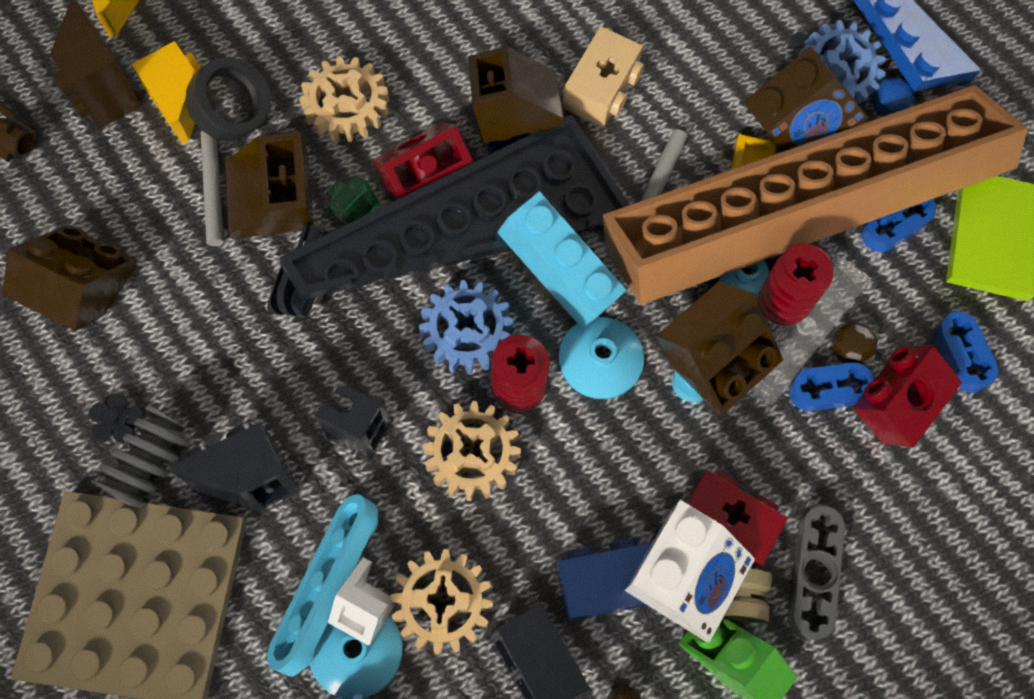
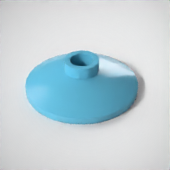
(599, 376)
(358, 675)

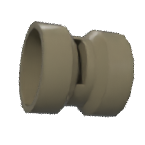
(750, 598)

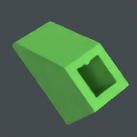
(742, 662)

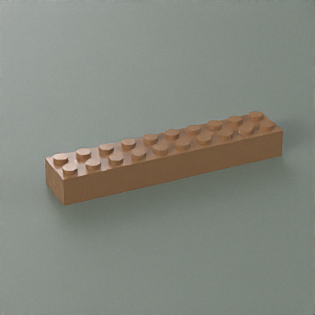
(811, 192)

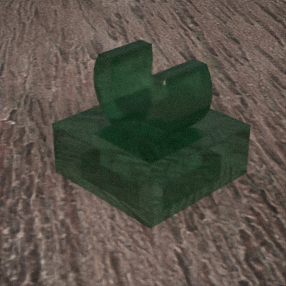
(352, 200)

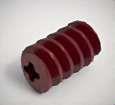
(795, 284)
(519, 373)

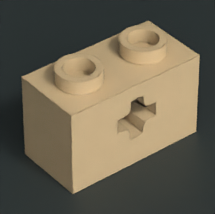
(602, 77)

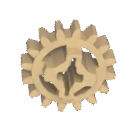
(344, 99)
(485, 436)
(420, 599)

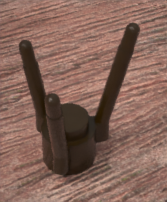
(16, 135)

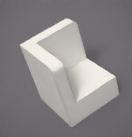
(359, 606)

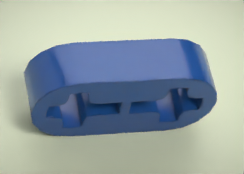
(902, 229)
(966, 351)
(830, 377)

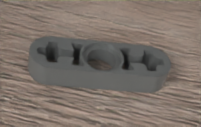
(825, 607)

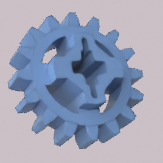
(849, 56)
(464, 308)

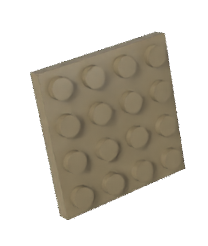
(131, 599)

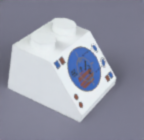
(691, 571)

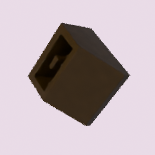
(513, 94)
(269, 187)
(66, 276)
(721, 346)

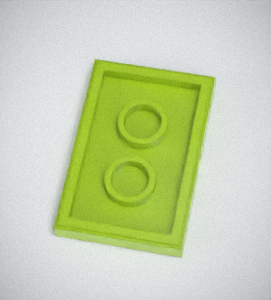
(994, 238)

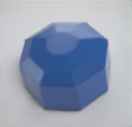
(892, 96)

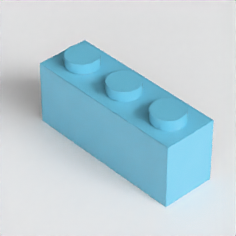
(561, 260)

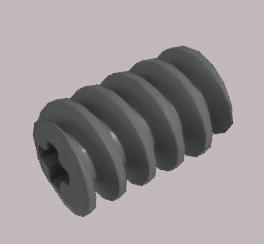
(143, 458)

